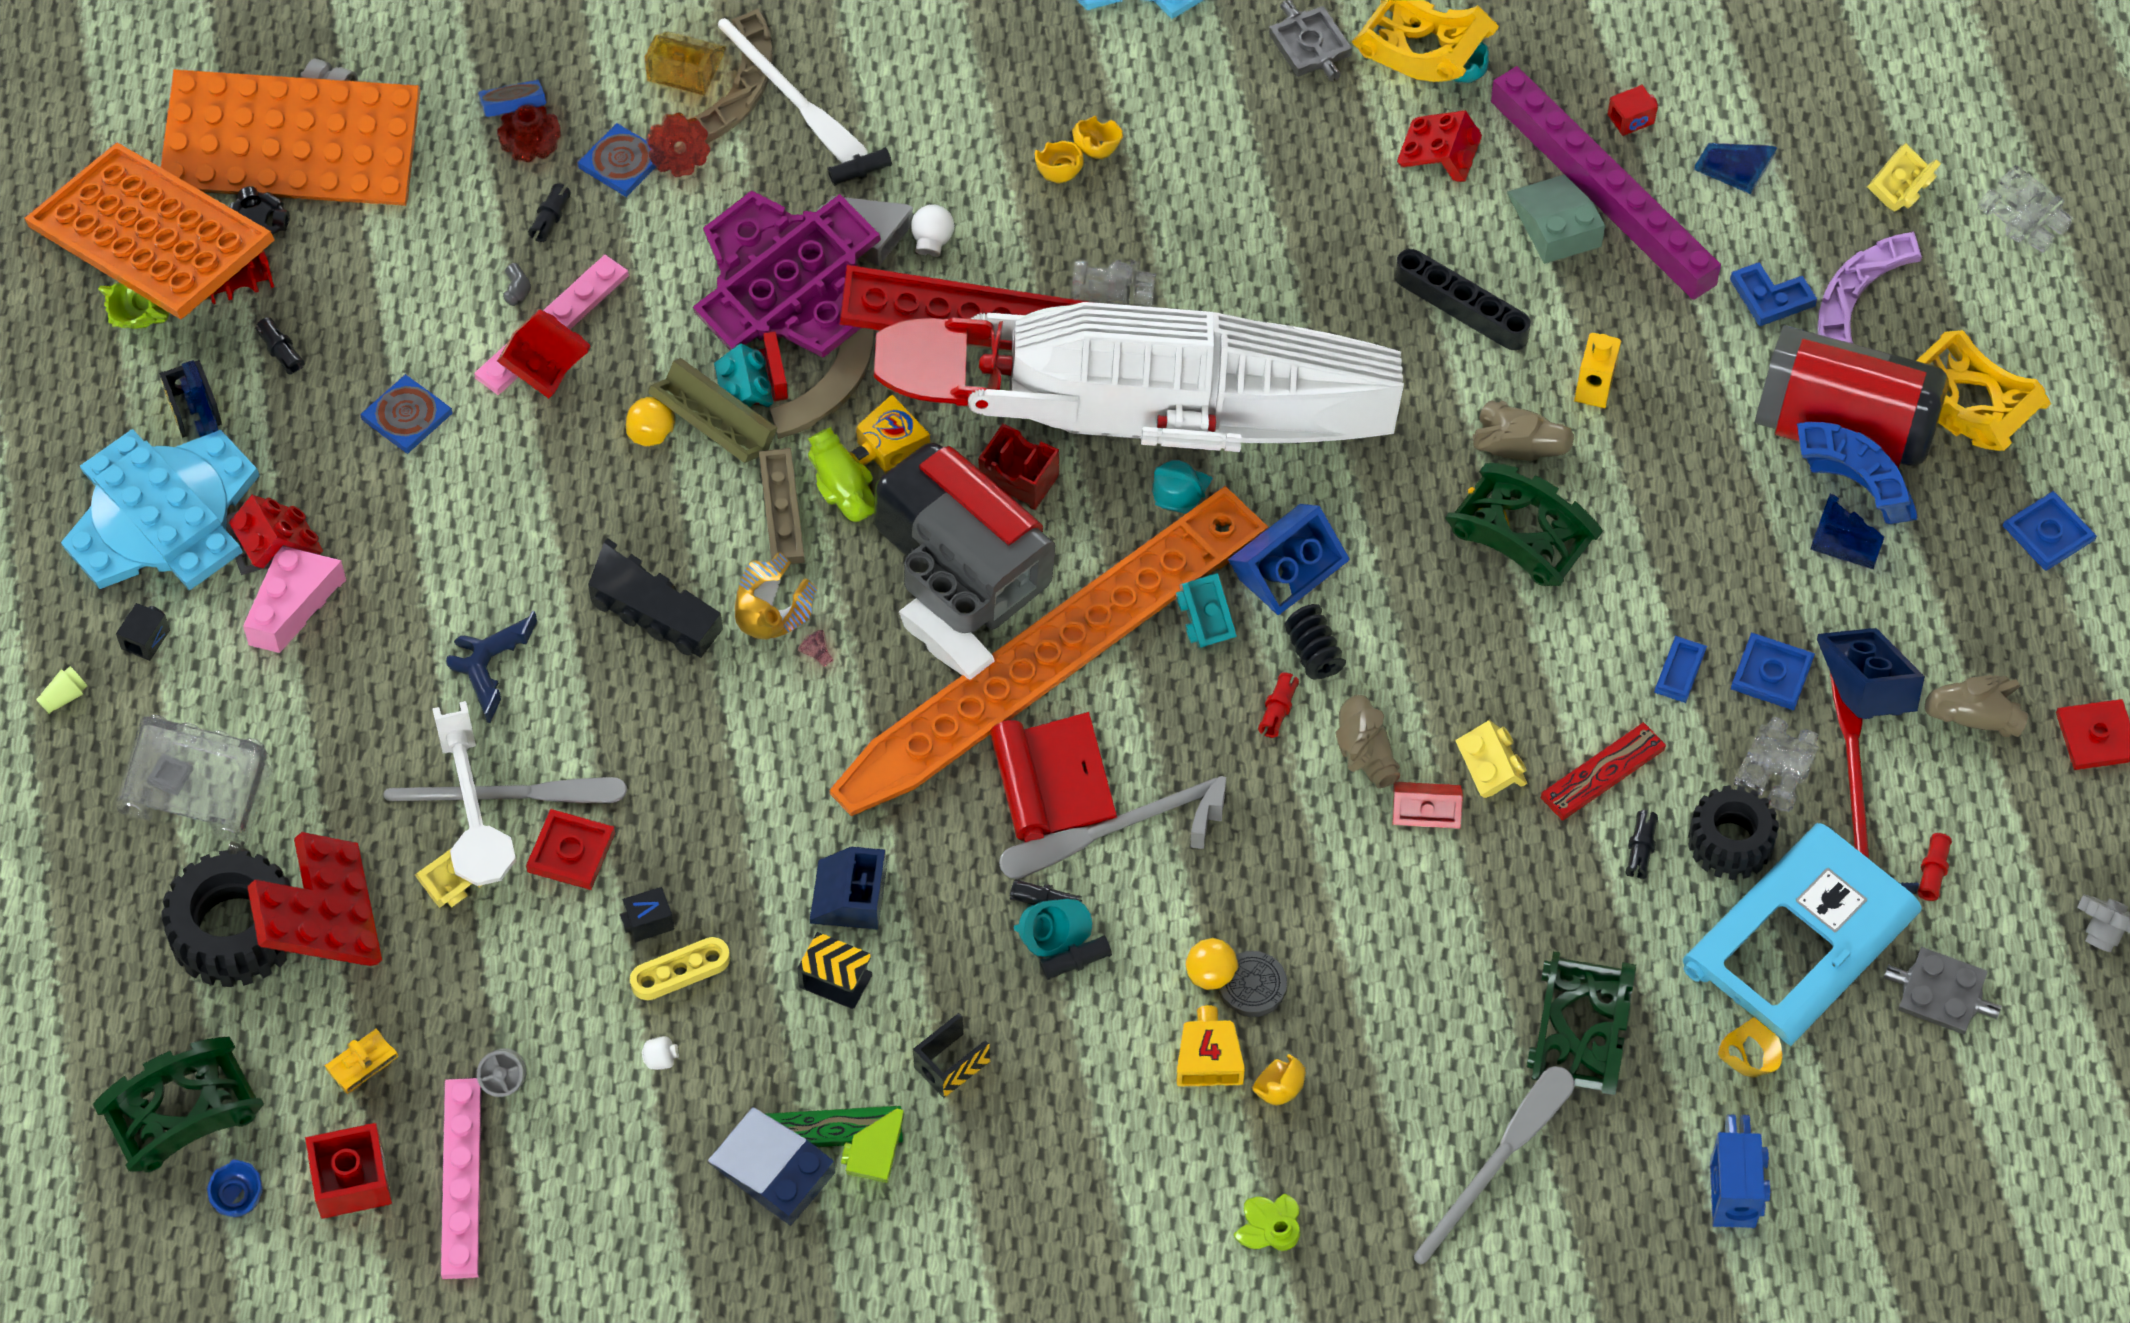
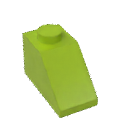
(874, 1148)

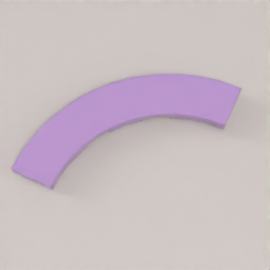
(1854, 278)

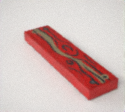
(1603, 771)

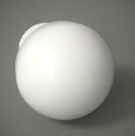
(932, 229)

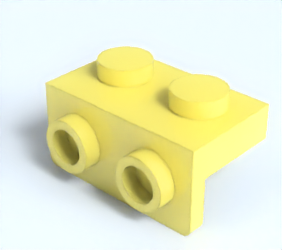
(1902, 178)
(1491, 759)
(441, 881)

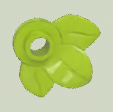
(1266, 1219)

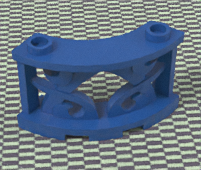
(1857, 457)

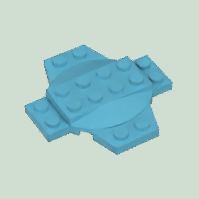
(160, 509)

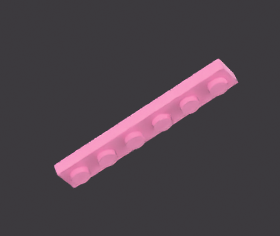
(568, 310)
(461, 1179)

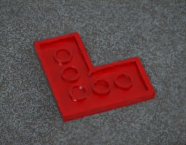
(329, 915)

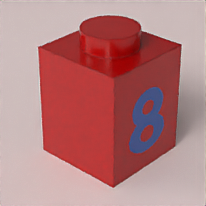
(1632, 110)

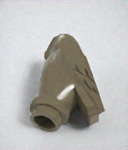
(1520, 433)
(1979, 705)
(1366, 741)

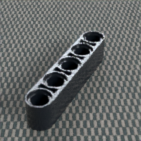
(1462, 299)

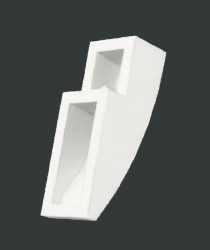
(957, 650)

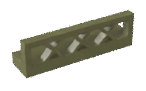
(715, 409)

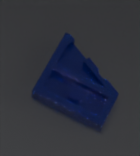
(1736, 163)
(1846, 536)

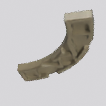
(748, 84)
(829, 392)

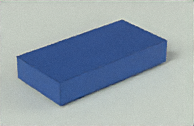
(1680, 669)

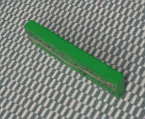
(832, 1127)

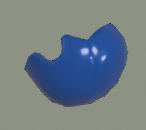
(228, 1183)

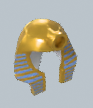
(754, 606)

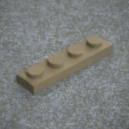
(781, 504)

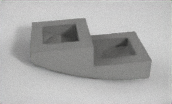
(1209, 809)

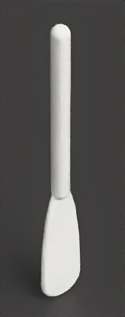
(827, 129)

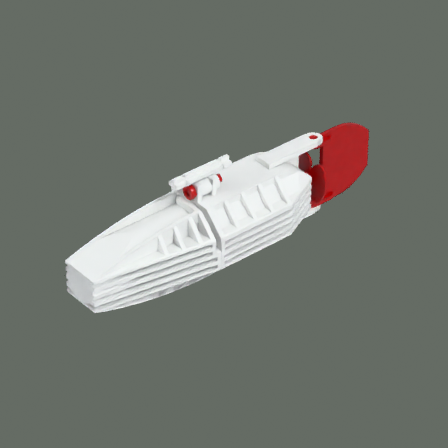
(1152, 375)

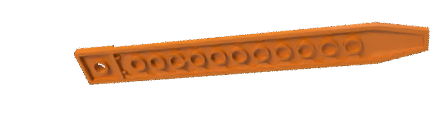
(1047, 652)

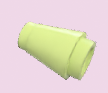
(61, 690)

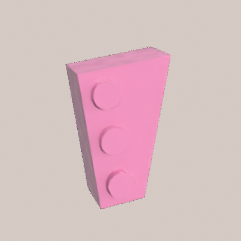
(289, 596)

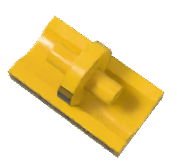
(361, 1061)

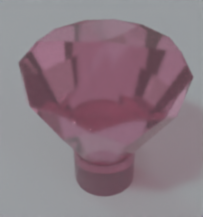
(816, 647)

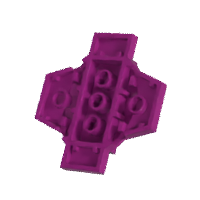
(783, 272)

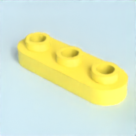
(690, 957)

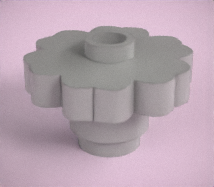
(2107, 923)

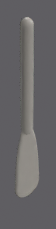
(572, 791)
(1041, 853)
(1534, 1112)

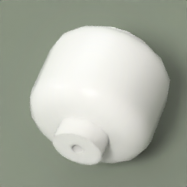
(659, 1053)

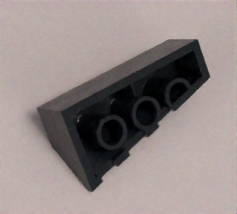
(652, 602)

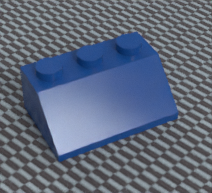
(1298, 543)

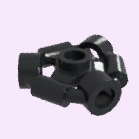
(251, 197)

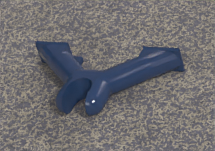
(476, 664)

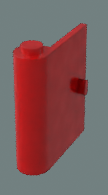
(1047, 776)

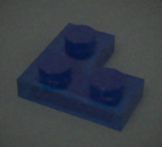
(197, 399)

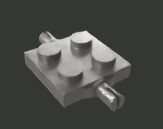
(1310, 40)
(1943, 990)

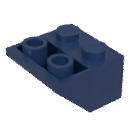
(850, 888)

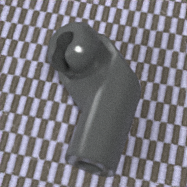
(519, 285)

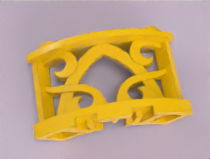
(1457, 33)
(2012, 396)

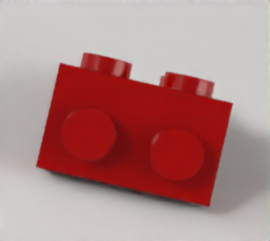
(1444, 139)
(543, 352)
(267, 526)

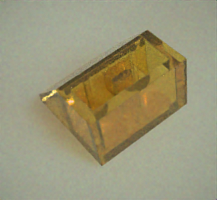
(682, 62)

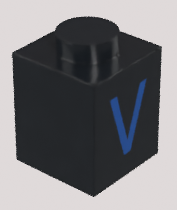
(143, 631)
(646, 914)

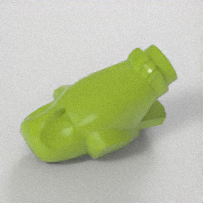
(840, 476)

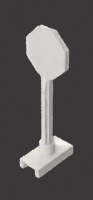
(481, 852)

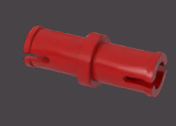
(1278, 705)
(1934, 867)

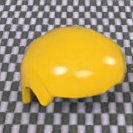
(1091, 132)
(1060, 152)
(649, 421)
(1211, 964)
(1280, 1081)

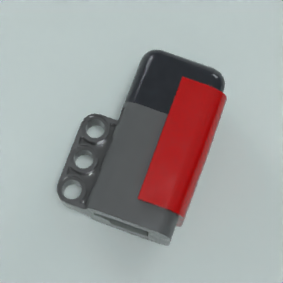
(1854, 387)
(962, 539)

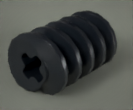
(1314, 642)

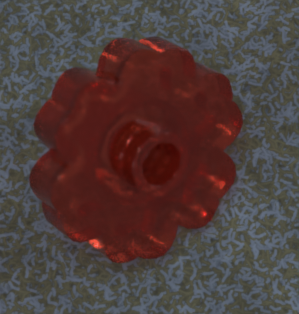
(529, 133)
(683, 158)

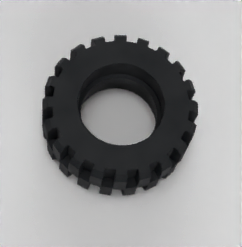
(195, 895)

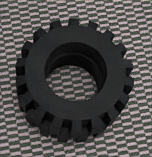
(1728, 854)

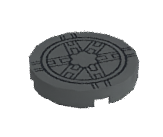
(1256, 985)

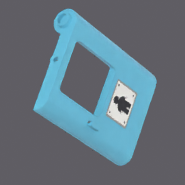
(1835, 895)

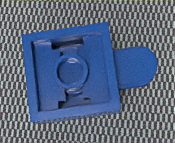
(1738, 1176)

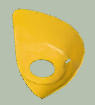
(1766, 1039)

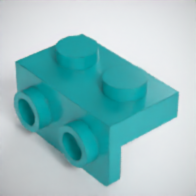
(745, 375)
(1206, 611)

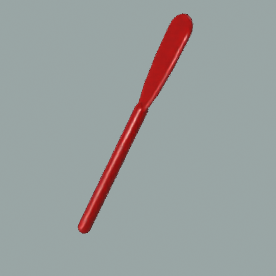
(1851, 729)

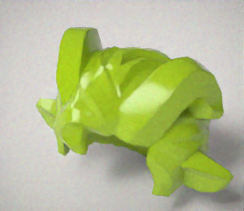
(129, 308)

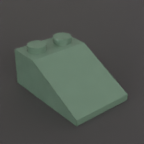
(1558, 218)

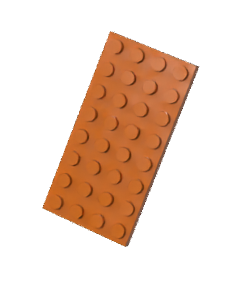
(292, 136)
(149, 230)

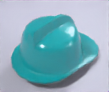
(1179, 486)
(1056, 924)

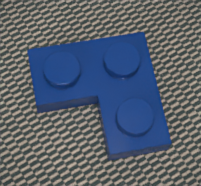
(1771, 301)

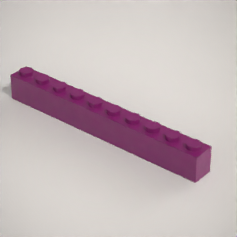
(1605, 183)

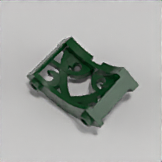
(1524, 548)
(1604, 1059)
(127, 1098)

